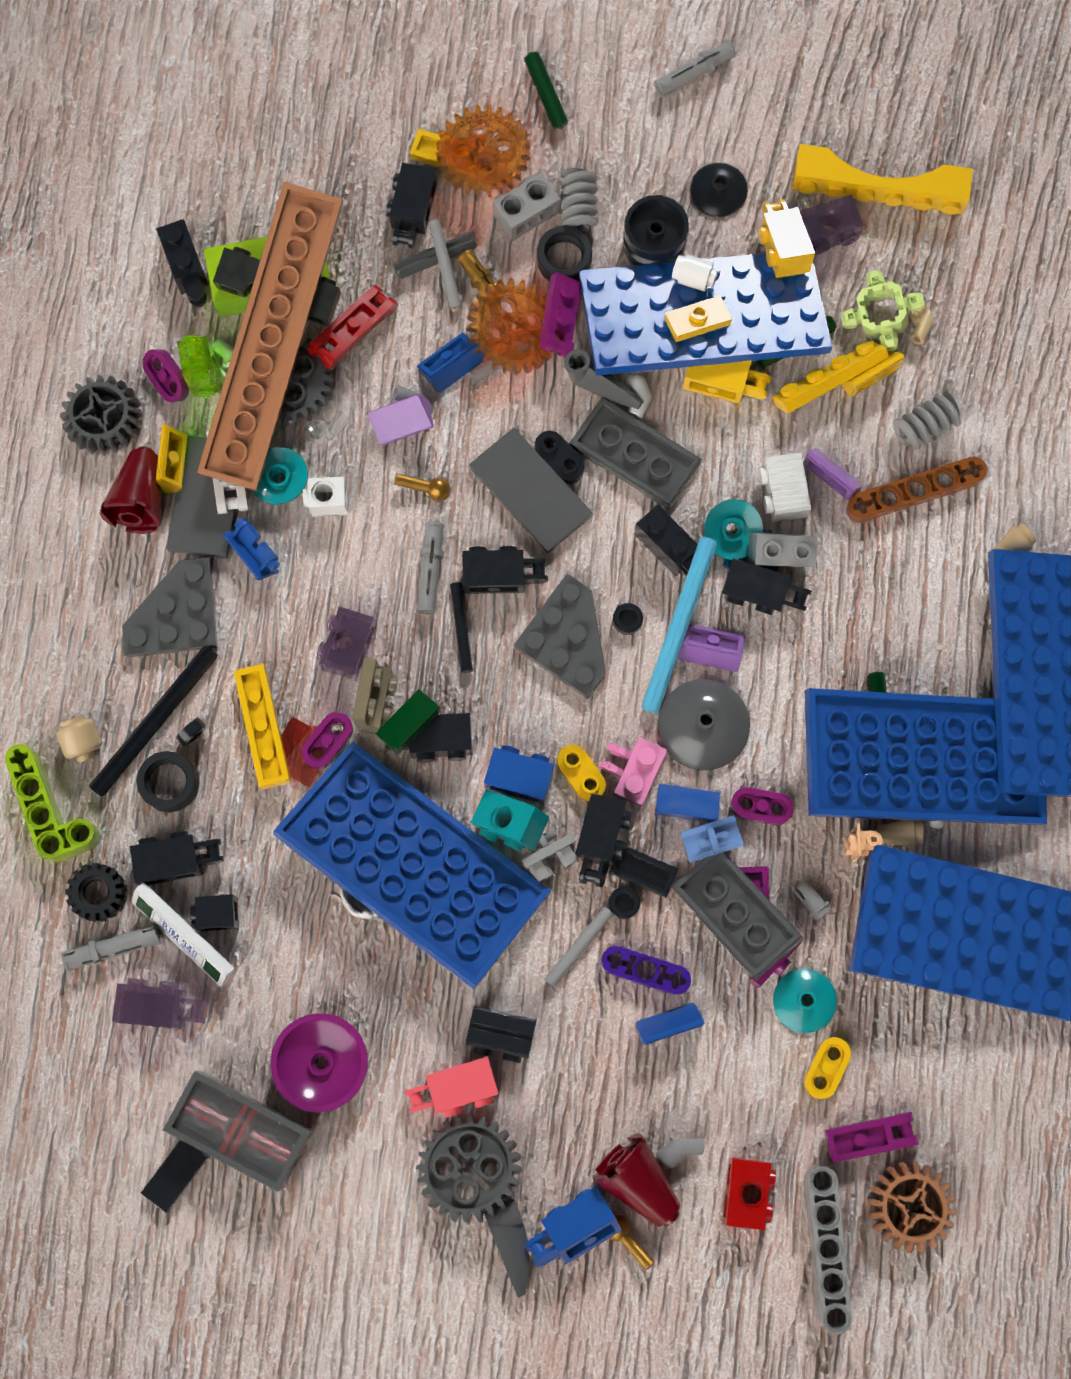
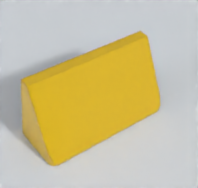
(874, 374)
(171, 459)

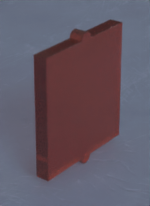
(293, 739)

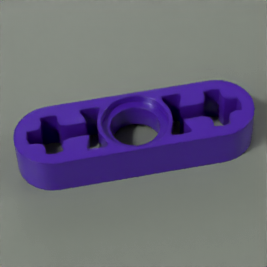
(666, 984)

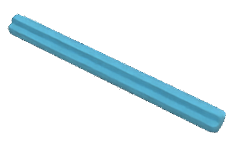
(679, 624)

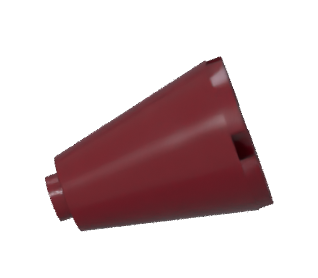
(135, 494)
(638, 1181)

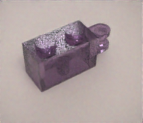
(155, 1005)

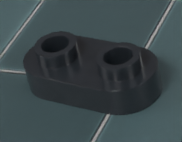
(559, 456)

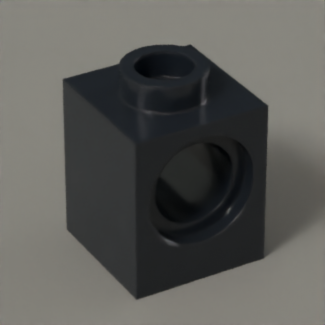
(215, 913)

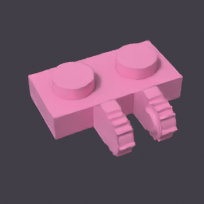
(639, 772)

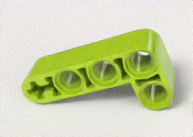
(42, 801)

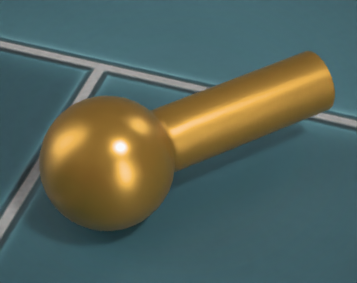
(437, 488)
(631, 1243)

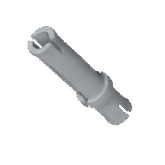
(703, 64)
(434, 534)
(102, 950)

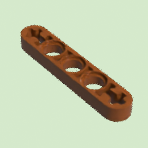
(927, 479)

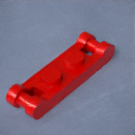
(352, 326)

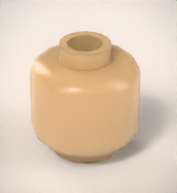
(79, 738)

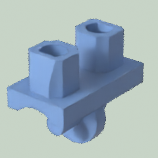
(711, 838)

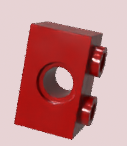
(738, 1212)

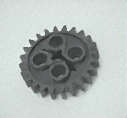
(311, 385)
(448, 1189)

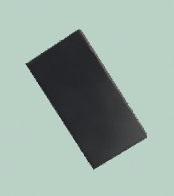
(646, 872)
(174, 1175)

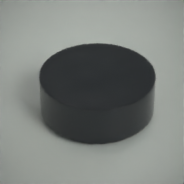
(627, 619)
(191, 732)
(624, 903)

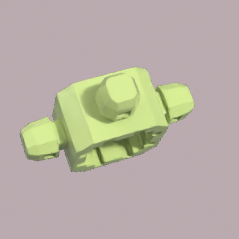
(877, 291)

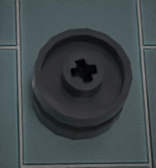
(655, 230)

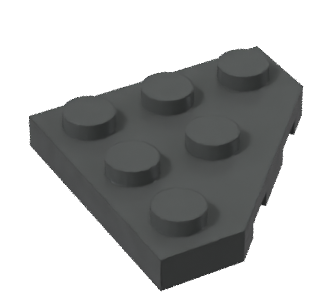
(175, 614)
(567, 638)

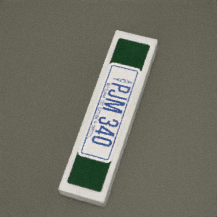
(182, 934)

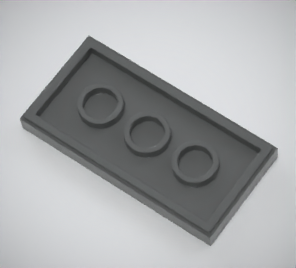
(635, 452)
(530, 490)
(195, 520)
(737, 914)

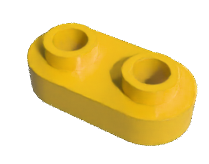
(581, 772)
(826, 1068)

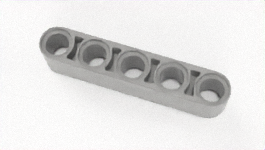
(835, 1263)

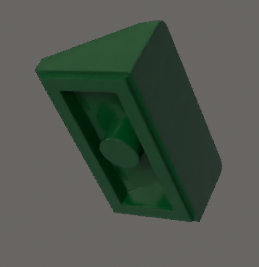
(408, 721)

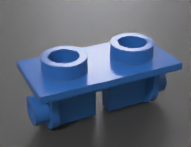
(258, 558)

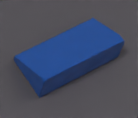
(450, 363)
(687, 803)
(669, 1023)

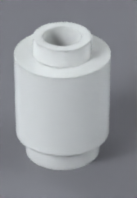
(694, 272)

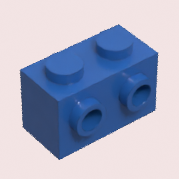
(519, 774)

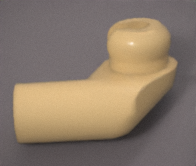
(923, 322)

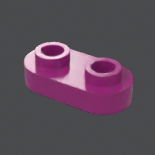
(165, 377)
(324, 739)
(761, 806)

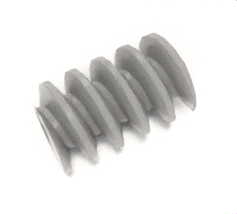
(578, 199)
(927, 420)

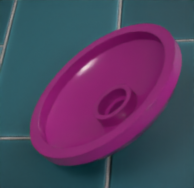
(296, 1057)

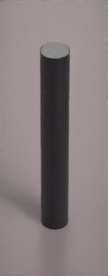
(461, 627)

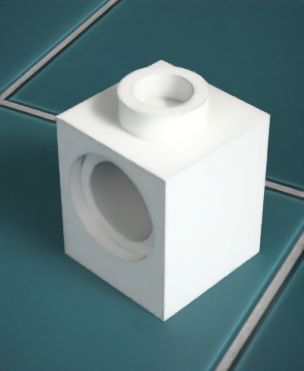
(335, 505)

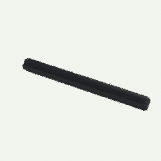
(153, 721)

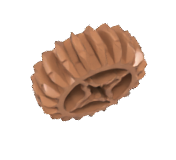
(905, 1221)

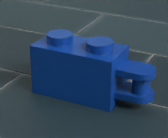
(574, 1228)

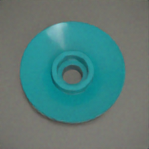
(286, 463)
(745, 520)
(789, 1006)

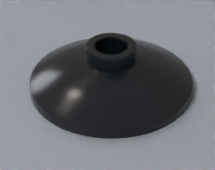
(716, 200)

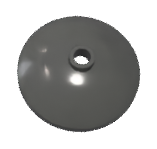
(698, 744)

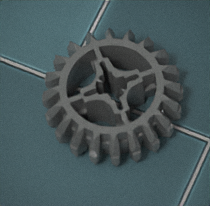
(78, 420)

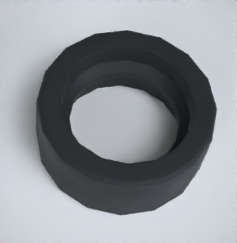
(559, 235)
(149, 767)

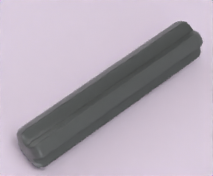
(429, 258)

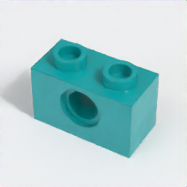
(497, 810)

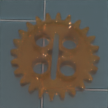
(504, 164)
(503, 349)

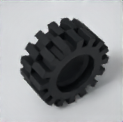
(78, 886)

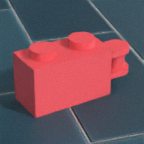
(456, 1088)

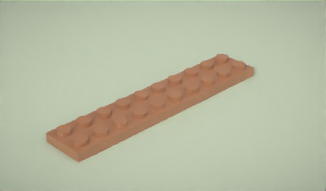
(270, 336)

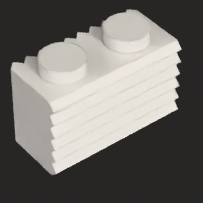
(785, 487)

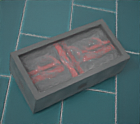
(238, 1130)

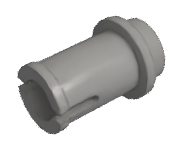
(812, 900)

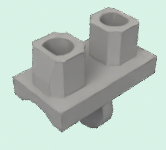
(563, 848)

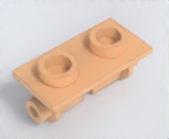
(859, 842)

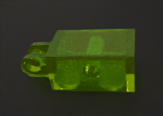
(199, 366)

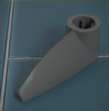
(601, 385)
(510, 1240)

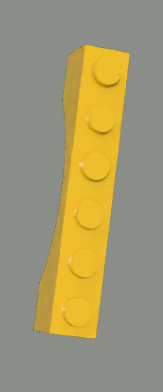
(823, 172)

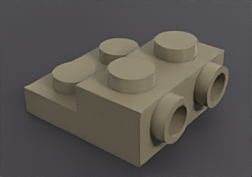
(373, 695)

